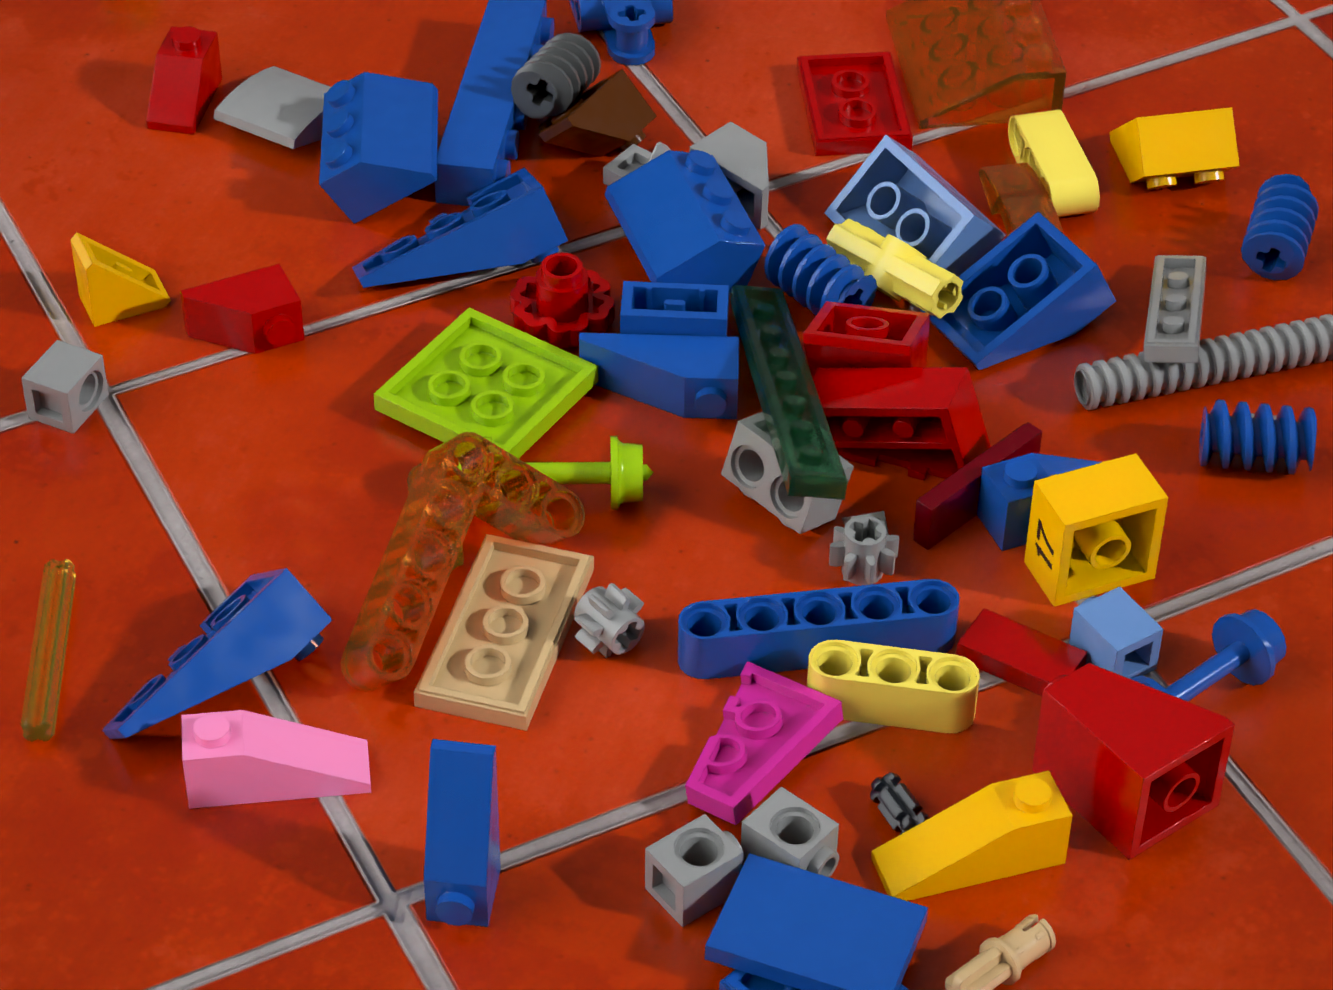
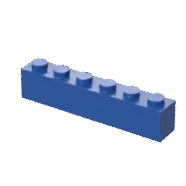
(484, 116)

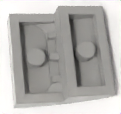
(276, 107)

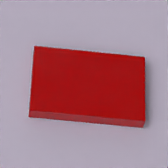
(852, 102)

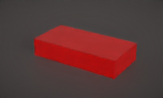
(1018, 652)

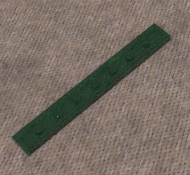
(787, 394)

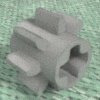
(864, 550)
(609, 620)

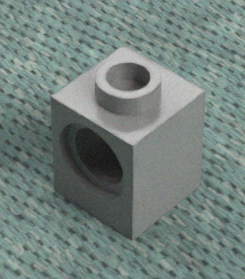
(65, 386)
(791, 834)
(693, 869)

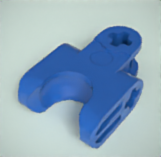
(624, 25)

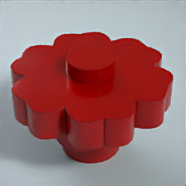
(562, 301)

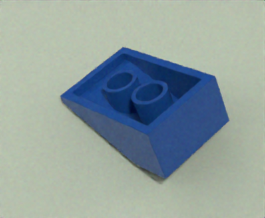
(1025, 296)

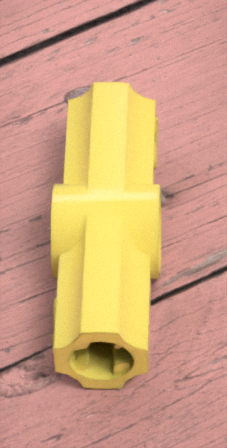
(898, 268)

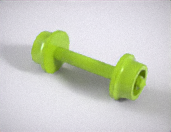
(623, 472)

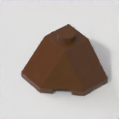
(601, 118)

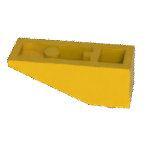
(981, 839)

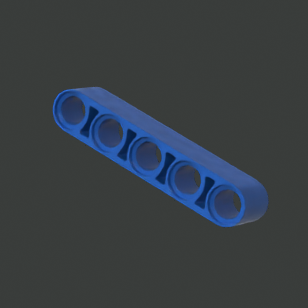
(784, 627)

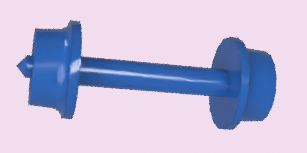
(1245, 647)

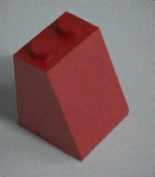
(1130, 755)

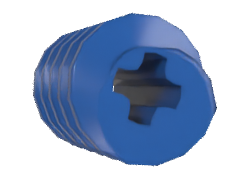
(1280, 227)
(815, 272)
(1258, 436)

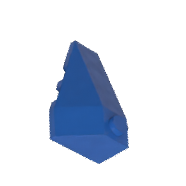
(501, 228)
(246, 635)

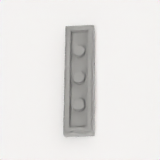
(1175, 309)

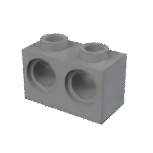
(756, 472)

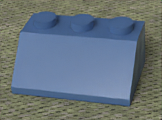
(910, 200)

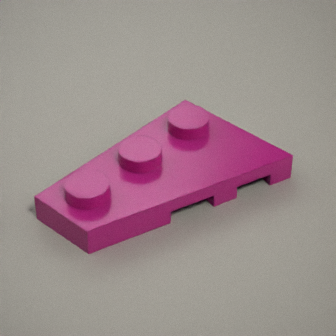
(759, 742)

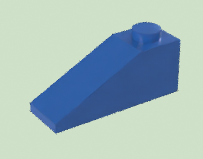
(668, 371)
(1008, 492)
(461, 833)

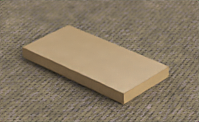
(504, 632)

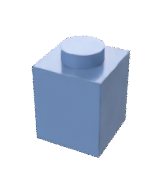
(1117, 634)

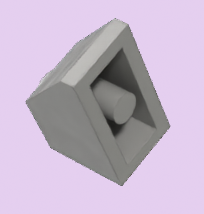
(744, 165)

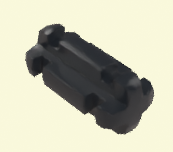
(897, 803)

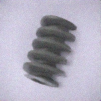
(555, 76)

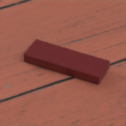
(957, 497)

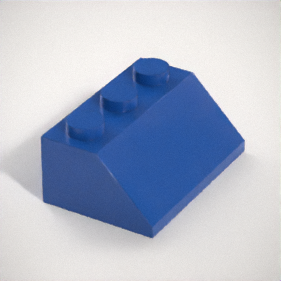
(377, 142)
(686, 221)

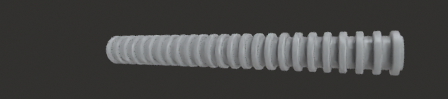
(1217, 361)

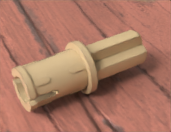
(1004, 957)

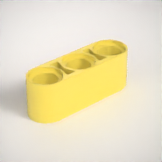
(1057, 158)
(896, 685)

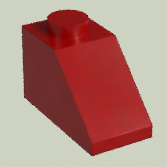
(184, 79)
(245, 311)

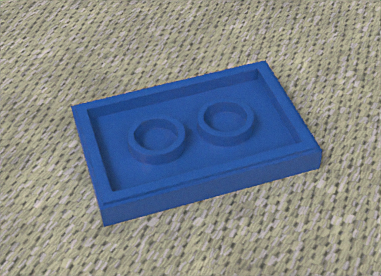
(814, 930)

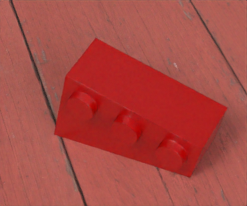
(903, 416)

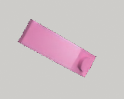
(267, 759)

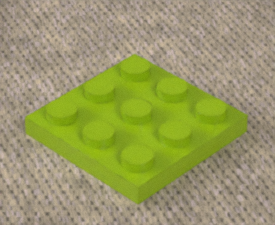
(487, 383)

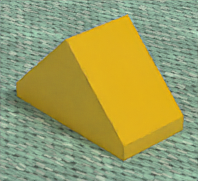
(114, 284)

